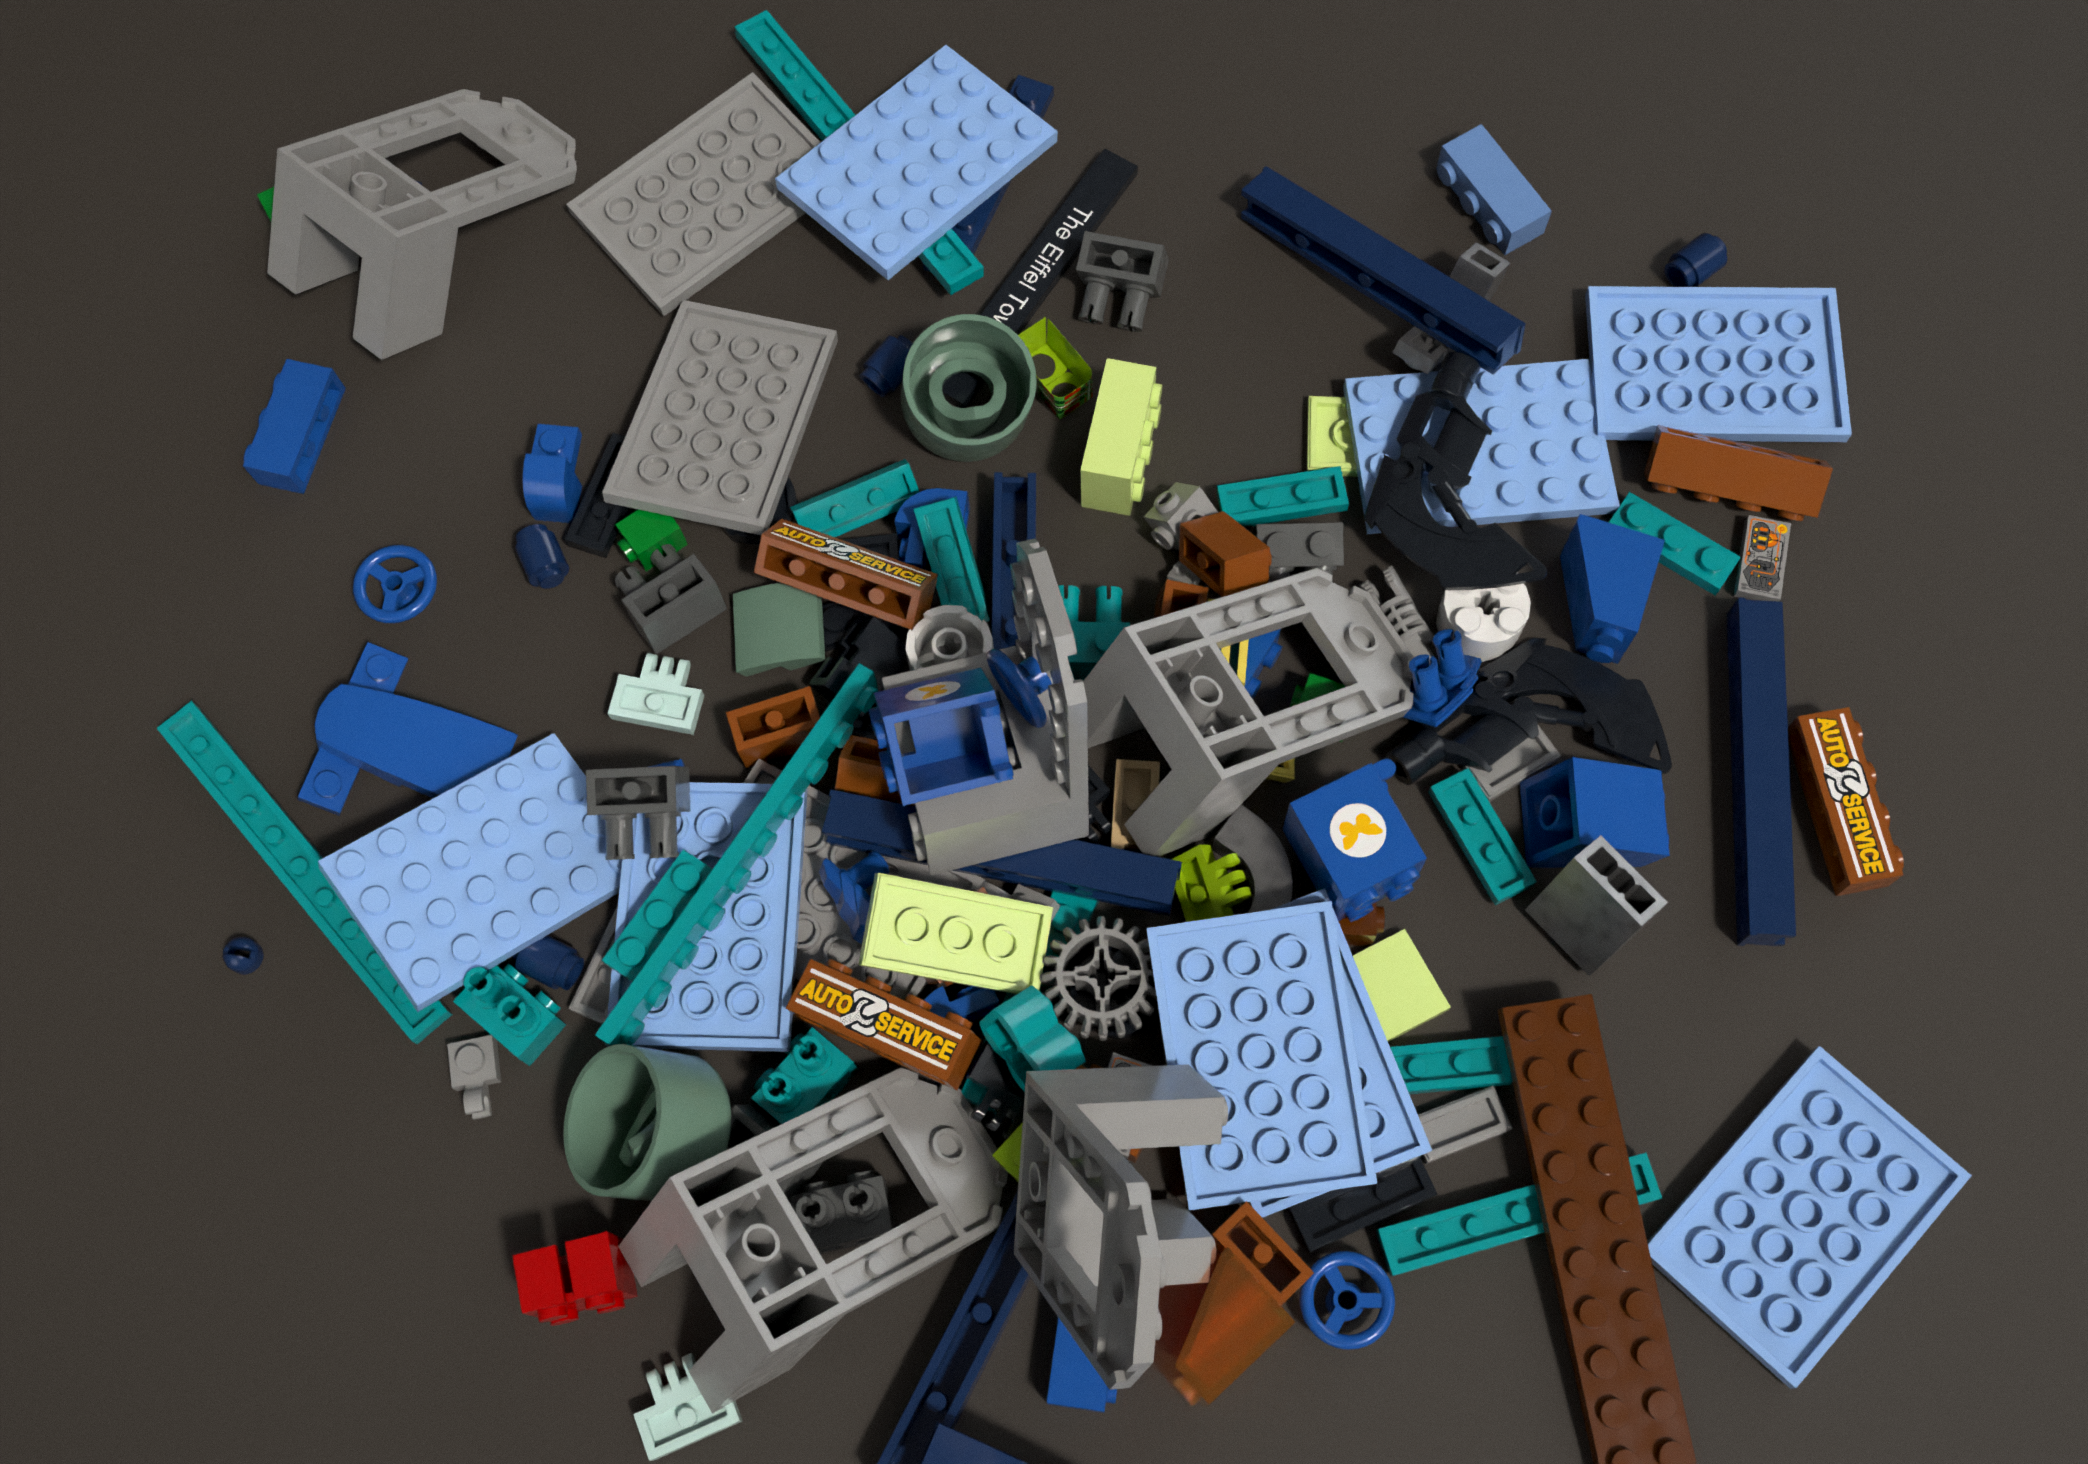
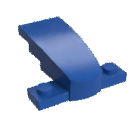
(394, 737)

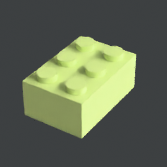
(1120, 437)

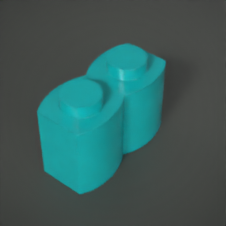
(1030, 1037)

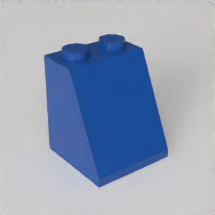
(1607, 585)
(1592, 798)

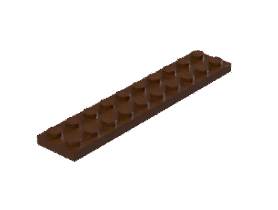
(1595, 1234)

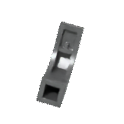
(1478, 271)
(1260, 858)

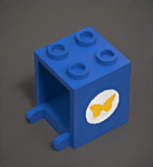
(953, 735)
(1355, 841)

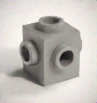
(1176, 506)

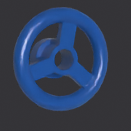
(406, 598)
(1021, 684)
(1329, 1331)

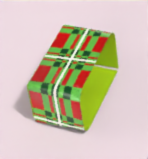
(1065, 358)

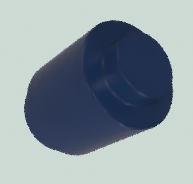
(1696, 261)
(885, 366)
(541, 556)
(550, 963)

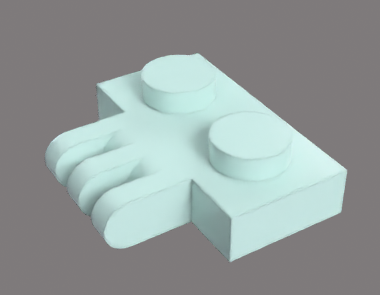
(658, 697)
(679, 1413)

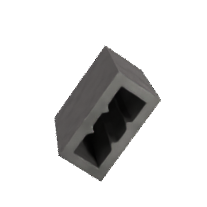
(1595, 905)

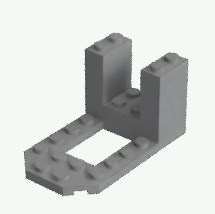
(347, 201)
(1203, 720)
(1050, 763)
(1089, 1216)
(757, 1256)

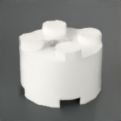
(1485, 634)
(946, 636)

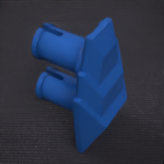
(1441, 686)
(849, 887)

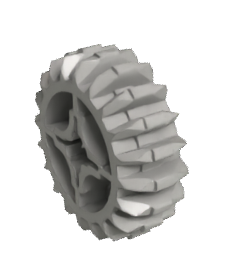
(1080, 978)

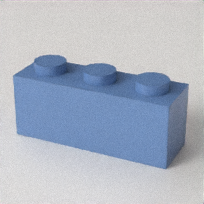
(1492, 189)

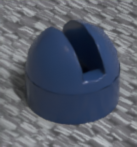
(241, 964)

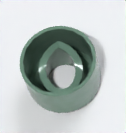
(974, 346)
(643, 1119)

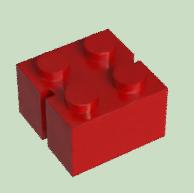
(585, 1279)

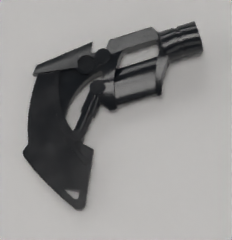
(1457, 556)
(1611, 708)

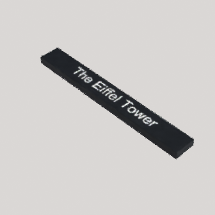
(1050, 257)

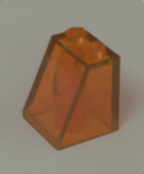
(1228, 1332)

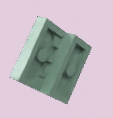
(777, 629)

